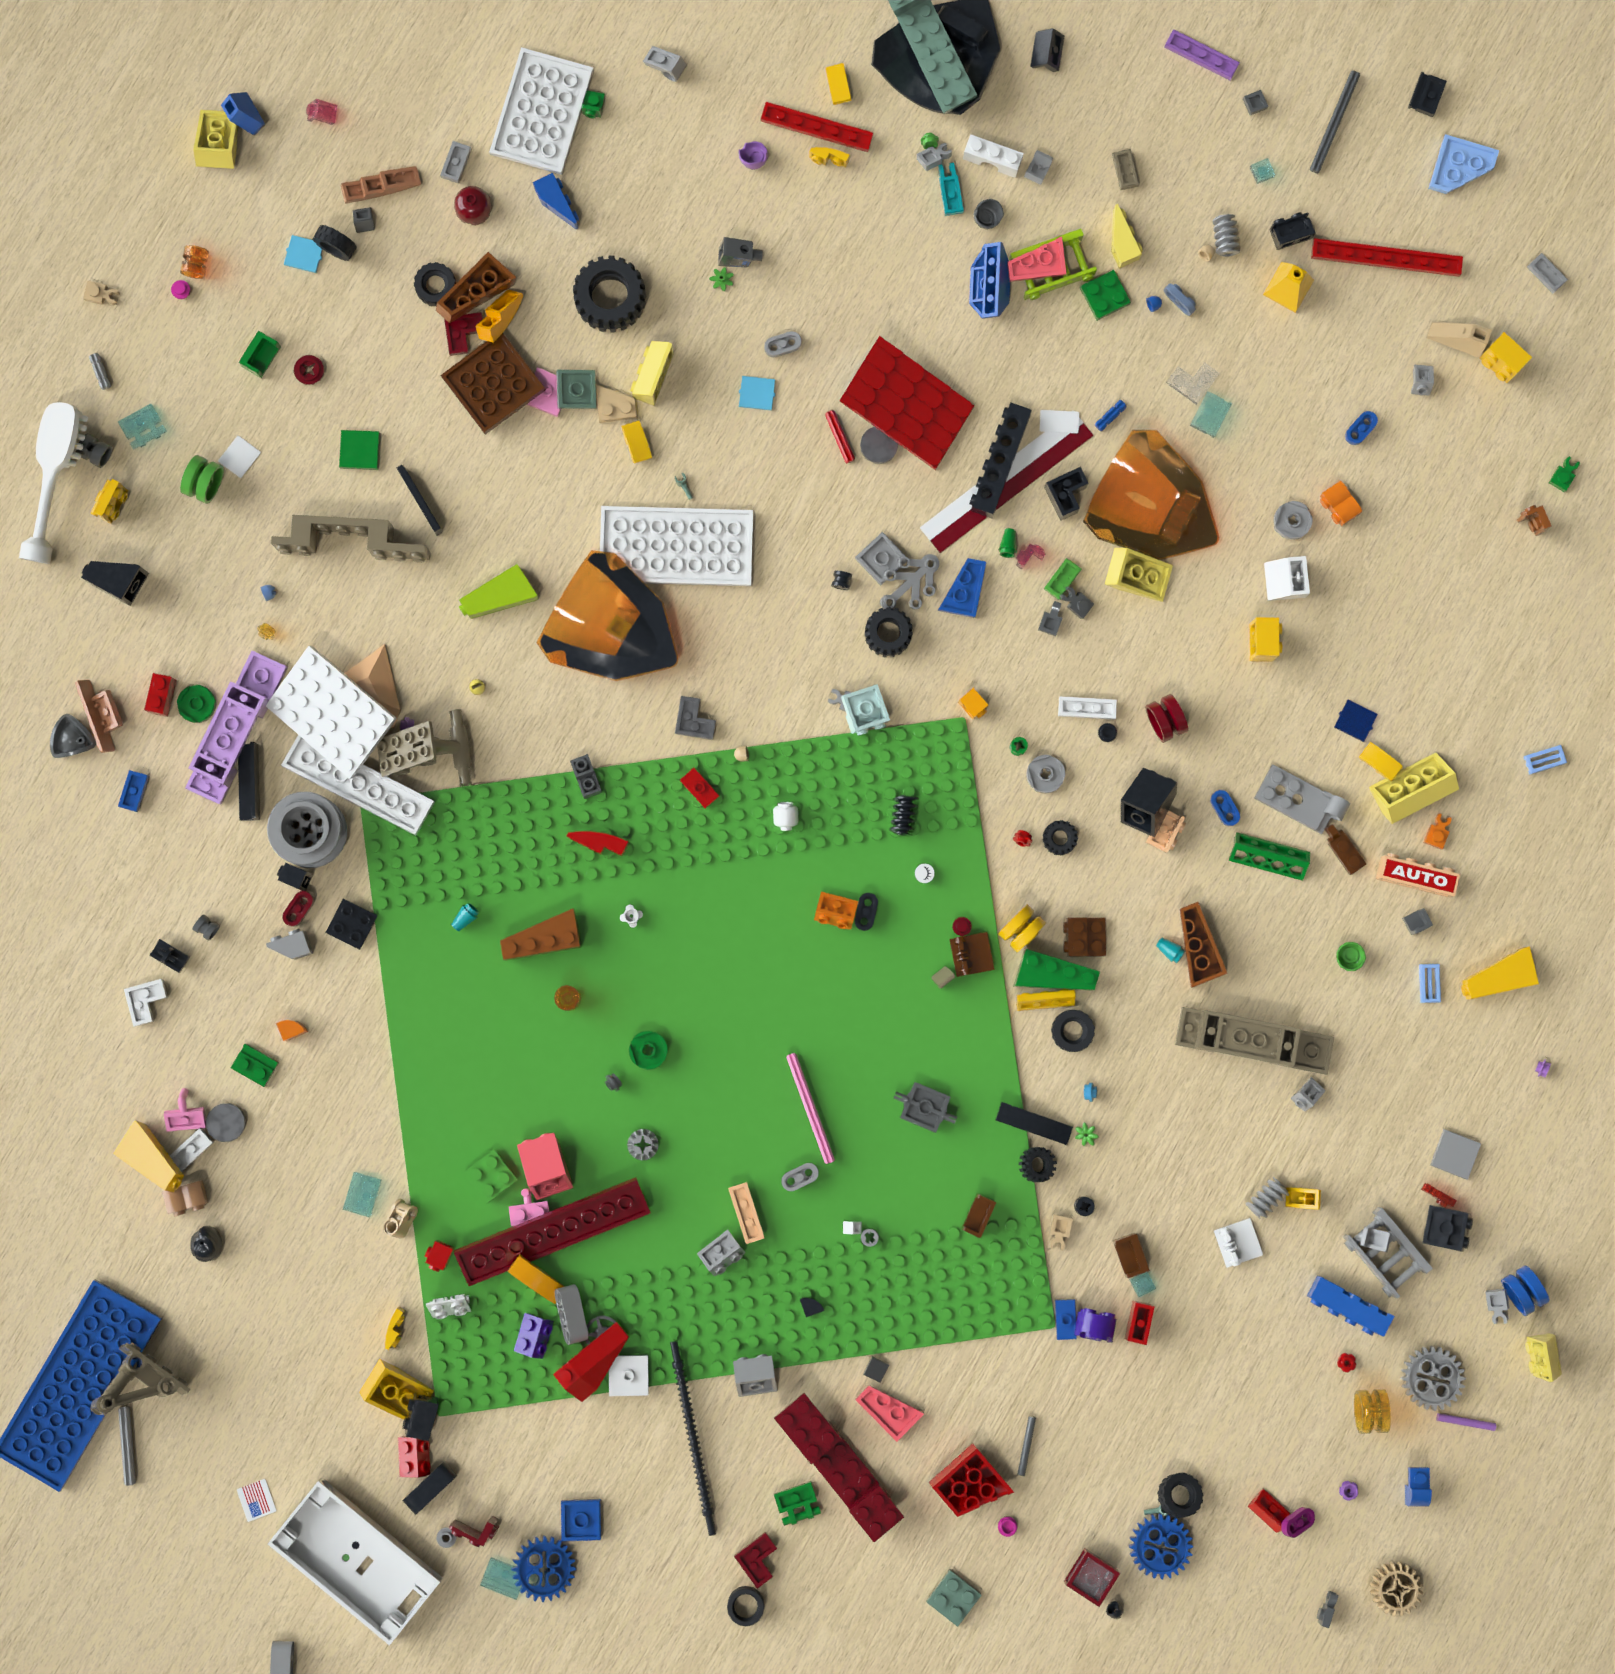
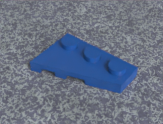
(966, 590)

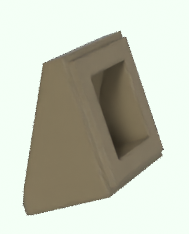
(943, 977)

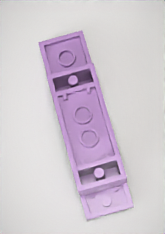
(232, 725)

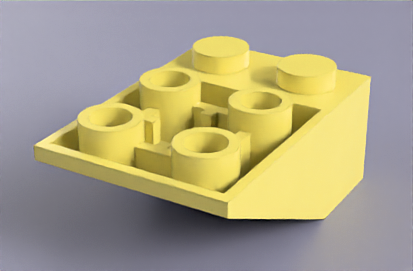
(1544, 1356)

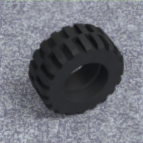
(609, 270)

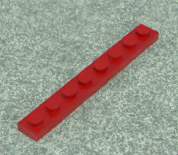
(1387, 257)

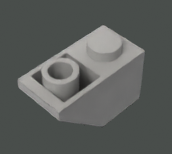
(292, 946)

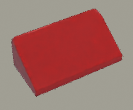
(1269, 1510)

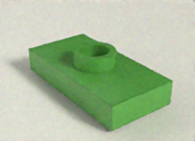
(1062, 578)

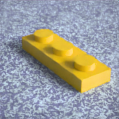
(1045, 999)

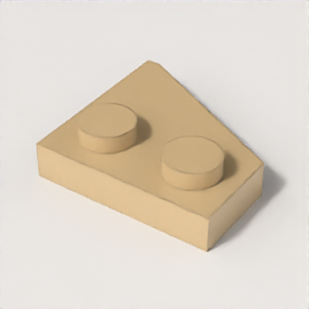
(614, 405)

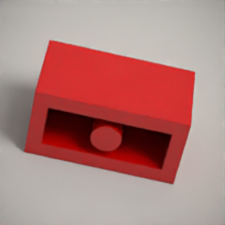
(160, 694)
(1139, 1322)

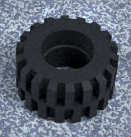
(892, 616)

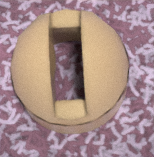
(1206, 252)
(742, 754)

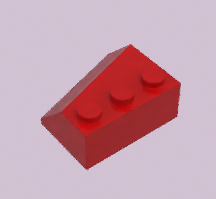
(969, 1482)

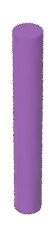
(1466, 1422)

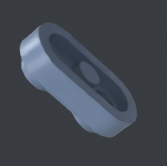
(1184, 303)

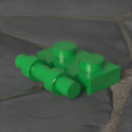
(796, 1497)

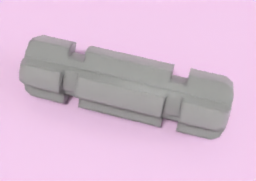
(99, 370)

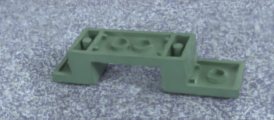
(934, 52)

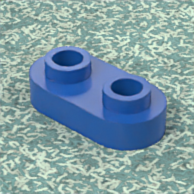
(1360, 428)
(1225, 808)

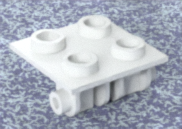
(1238, 1243)
(442, 1308)

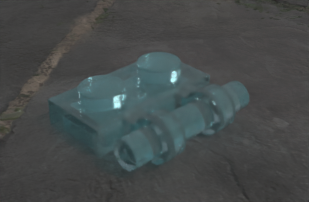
(139, 422)

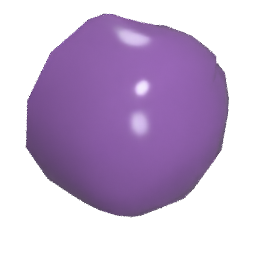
(753, 155)

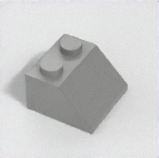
(755, 1375)

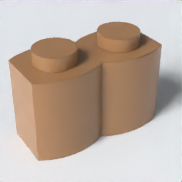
(185, 1197)

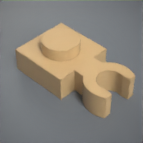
(98, 293)
(1060, 1228)

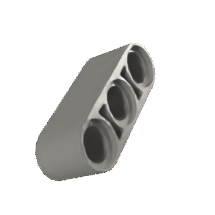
(571, 1314)
(282, 1657)

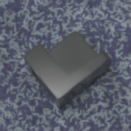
(1417, 921)

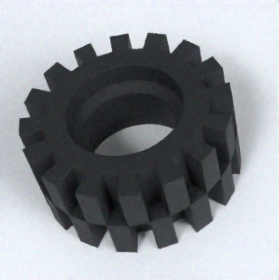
(1060, 826)
(1048, 1164)

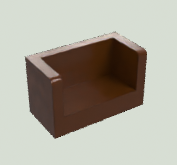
(978, 1215)
(1131, 1255)

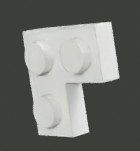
(140, 996)

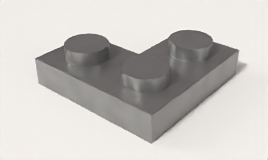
(689, 724)

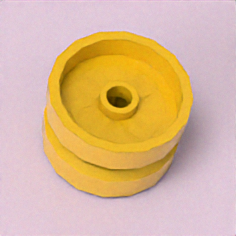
(1024, 931)

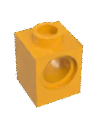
(973, 704)

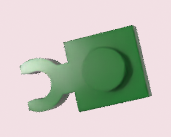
(1562, 476)

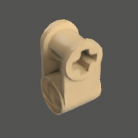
(400, 1218)

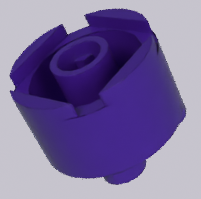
(1095, 1326)

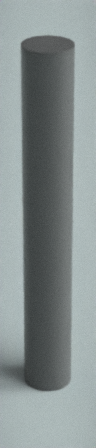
(1026, 1446)

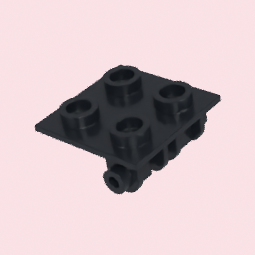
(351, 924)

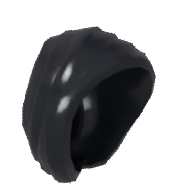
(206, 1244)

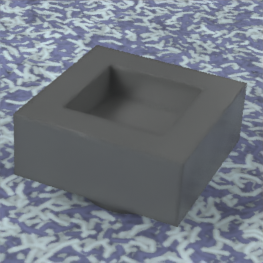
(1255, 102)

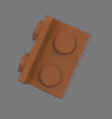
(1537, 518)

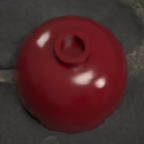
(472, 205)

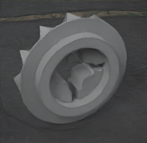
(636, 1151)

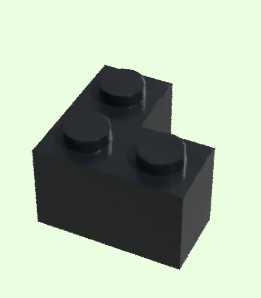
(1062, 489)

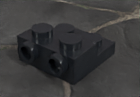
(1447, 1228)

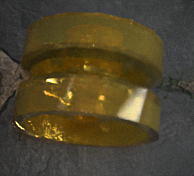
(1372, 1411)

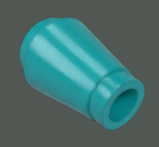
(465, 916)
(1171, 950)

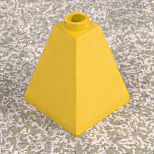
(1289, 286)

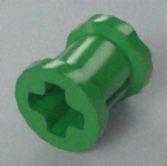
(1024, 744)

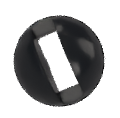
(1110, 1610)

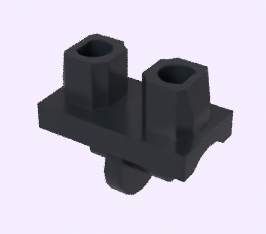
(169, 956)

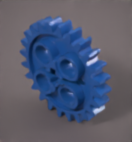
(1155, 1563)
(526, 1569)

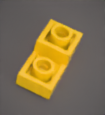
(838, 84)
(821, 155)
(636, 441)
(1381, 761)
(392, 1335)

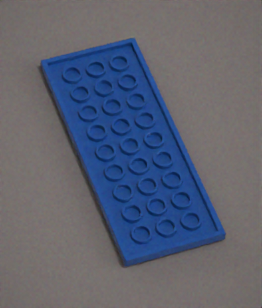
(56, 1413)

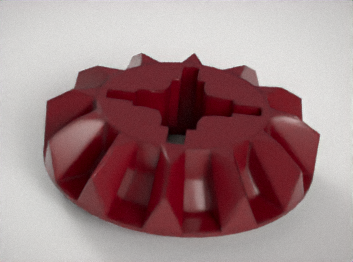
(309, 361)

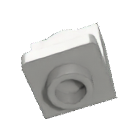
(1422, 380)
(1308, 1094)

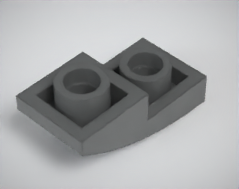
(586, 776)

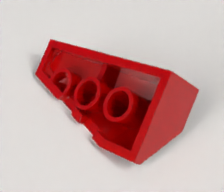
(588, 1368)

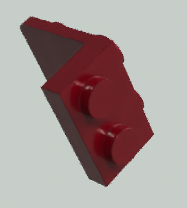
(475, 1537)

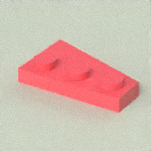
(1040, 263)
(888, 1411)

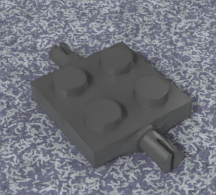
(925, 1107)

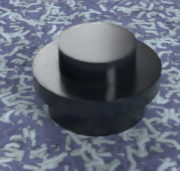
(1107, 732)

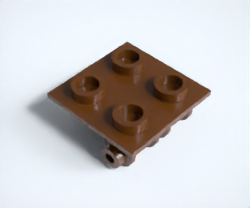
(971, 954)

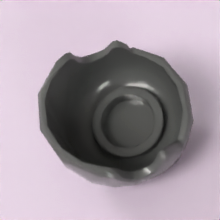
(988, 214)

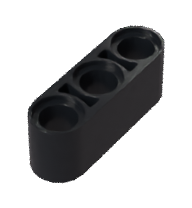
(429, 1488)

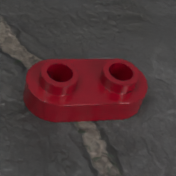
(298, 908)

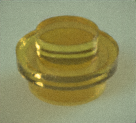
(266, 631)

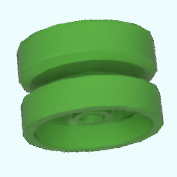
(201, 479)

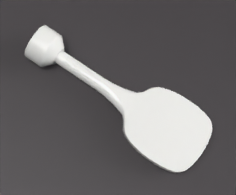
(54, 450)

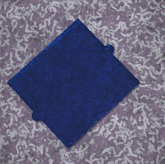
(1355, 720)

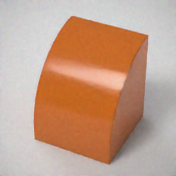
(290, 1029)

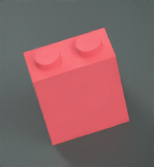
(544, 1166)

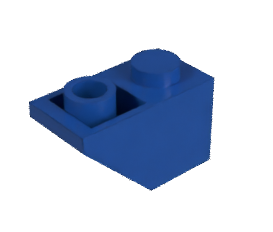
(242, 112)

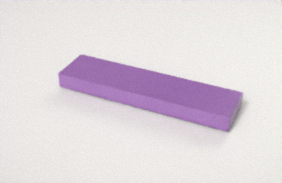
(1201, 54)

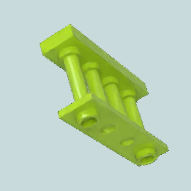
(1070, 239)

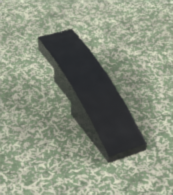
(1034, 1123)

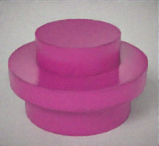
(180, 289)
(1007, 1526)

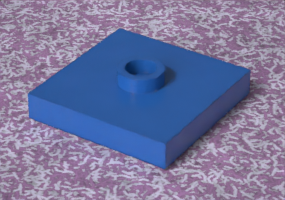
(581, 1520)

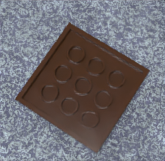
(493, 383)

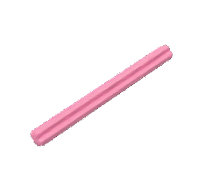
(810, 1108)

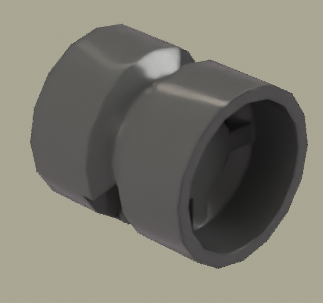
(95, 451)

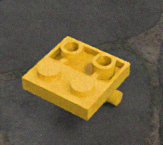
(109, 501)

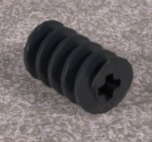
(903, 815)

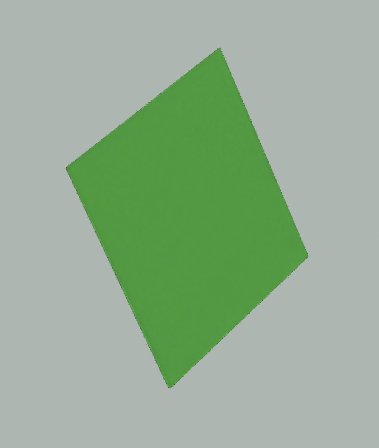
(733, 986)

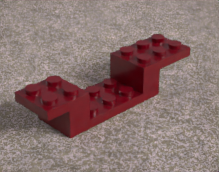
(839, 1466)

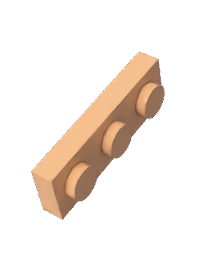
(746, 1213)

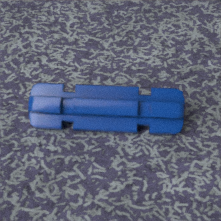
(1110, 415)

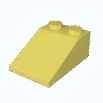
(215, 140)
(1138, 574)

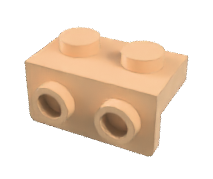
(1167, 832)

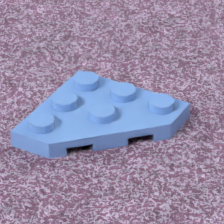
(1460, 163)

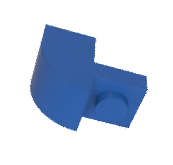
(1418, 1488)

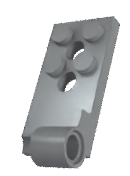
(1316, 805)

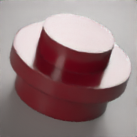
(962, 926)

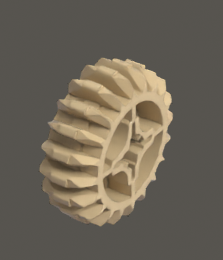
(1412, 1587)

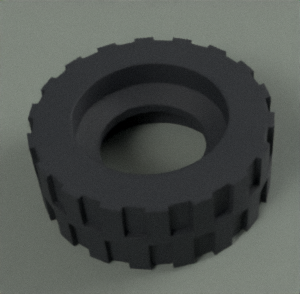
(334, 242)
(424, 274)
(1058, 1030)
(1165, 1495)

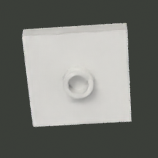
(629, 1376)

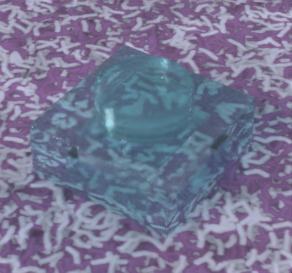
(1262, 171)
(1142, 1284)

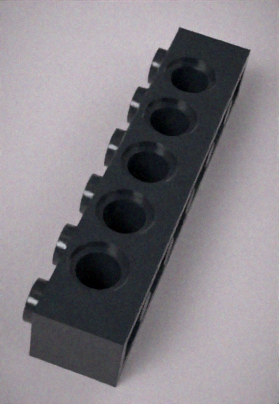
(1020, 416)

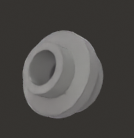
(445, 1544)

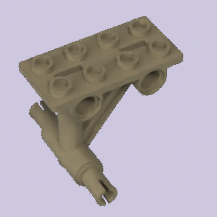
(419, 748)
(147, 1372)

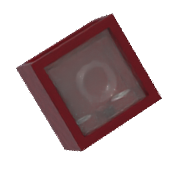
(1091, 1577)

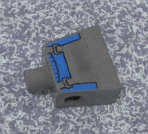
(737, 253)

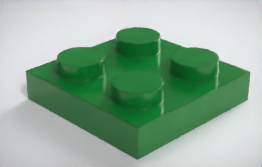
(1105, 295)

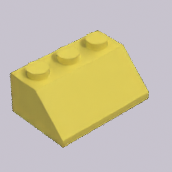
(652, 372)

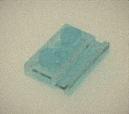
(1210, 414)
(362, 1194)
(499, 1578)

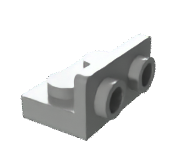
(721, 1253)

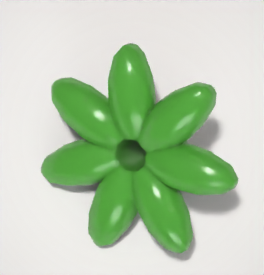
(721, 282)
(1086, 1134)

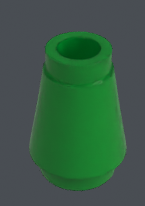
(1008, 544)

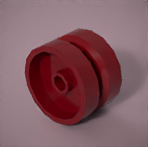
(1166, 718)

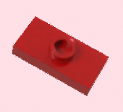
(699, 788)

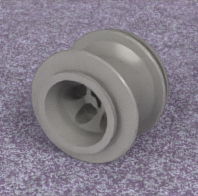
(293, 809)

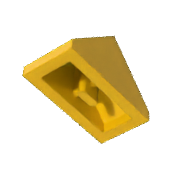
(1303, 1198)

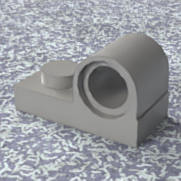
(666, 62)

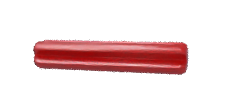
(839, 436)

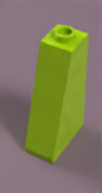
(498, 594)

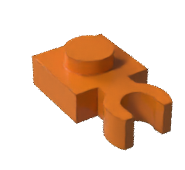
(1437, 834)

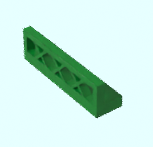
(1271, 852)

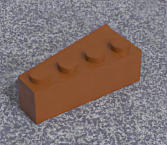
(476, 287)
(549, 936)
(1201, 951)

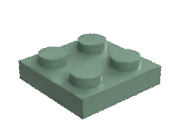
(576, 389)
(953, 1598)

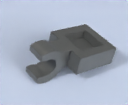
(1050, 621)

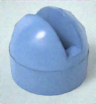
(268, 592)

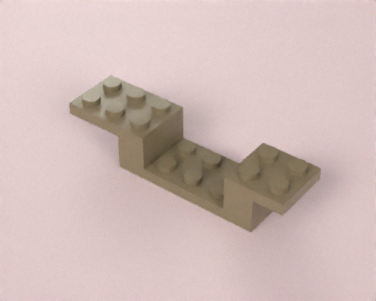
(379, 534)
(1254, 1040)

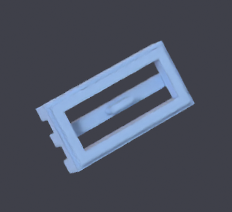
(1529, 764)
(1429, 983)

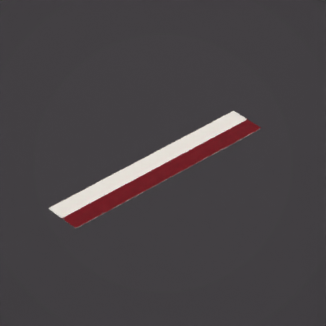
(1027, 467)

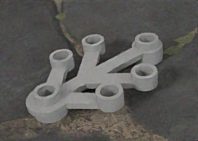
(912, 579)

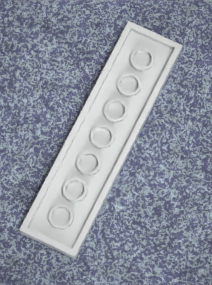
(366, 789)

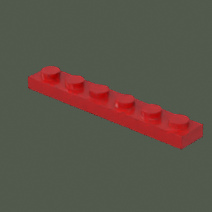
(816, 127)

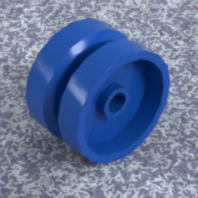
(1525, 1290)

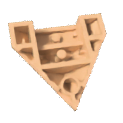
(376, 678)

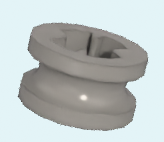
(875, 1236)

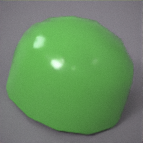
(1351, 956)

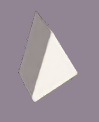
(851, 1227)

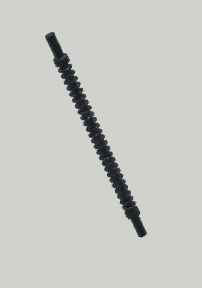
(707, 1510)

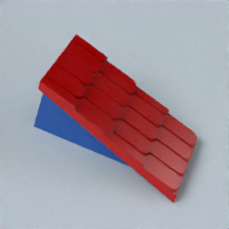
(907, 403)

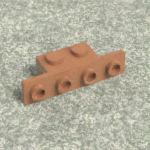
(101, 714)

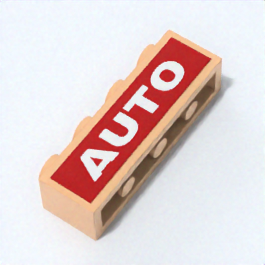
(1418, 876)

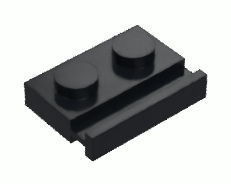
(1427, 94)

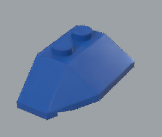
(990, 281)

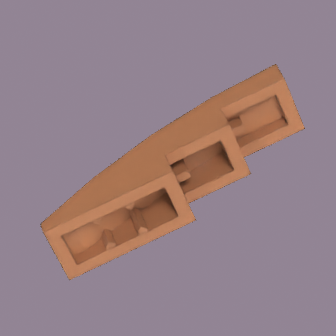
(380, 185)

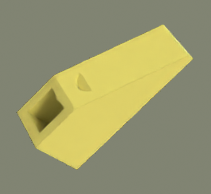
(1124, 246)

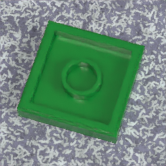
(359, 449)

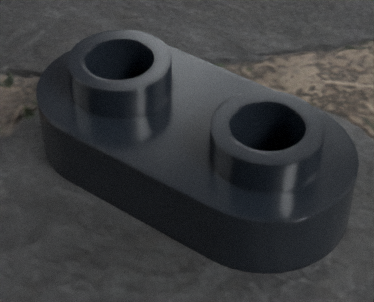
(866, 911)

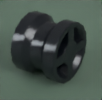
(841, 580)
(1082, 1203)

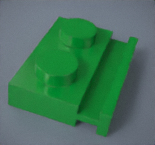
(254, 1065)

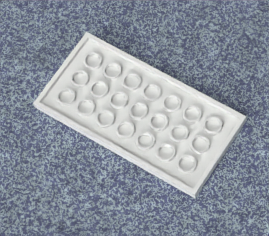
(681, 544)

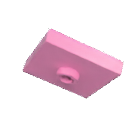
(548, 399)

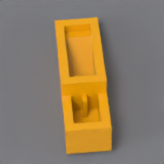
(499, 316)
(535, 1278)

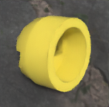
(479, 690)

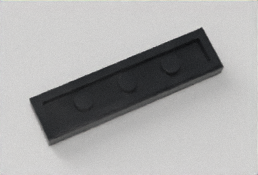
(419, 499)

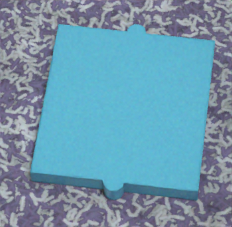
(303, 254)
(757, 393)

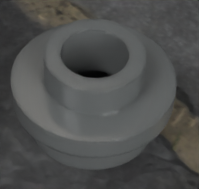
(613, 1082)

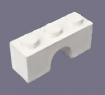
(1004, 158)

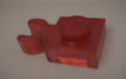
(1442, 1198)

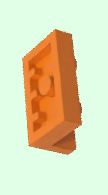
(836, 910)

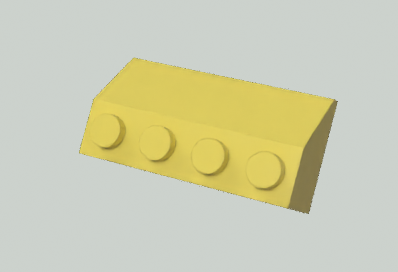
(1415, 788)

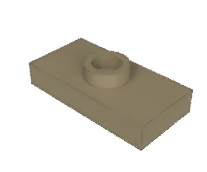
(1125, 169)

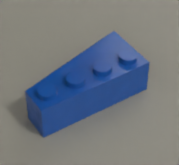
(1350, 1306)

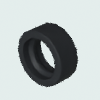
(760, 1603)

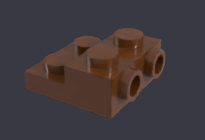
(1085, 937)

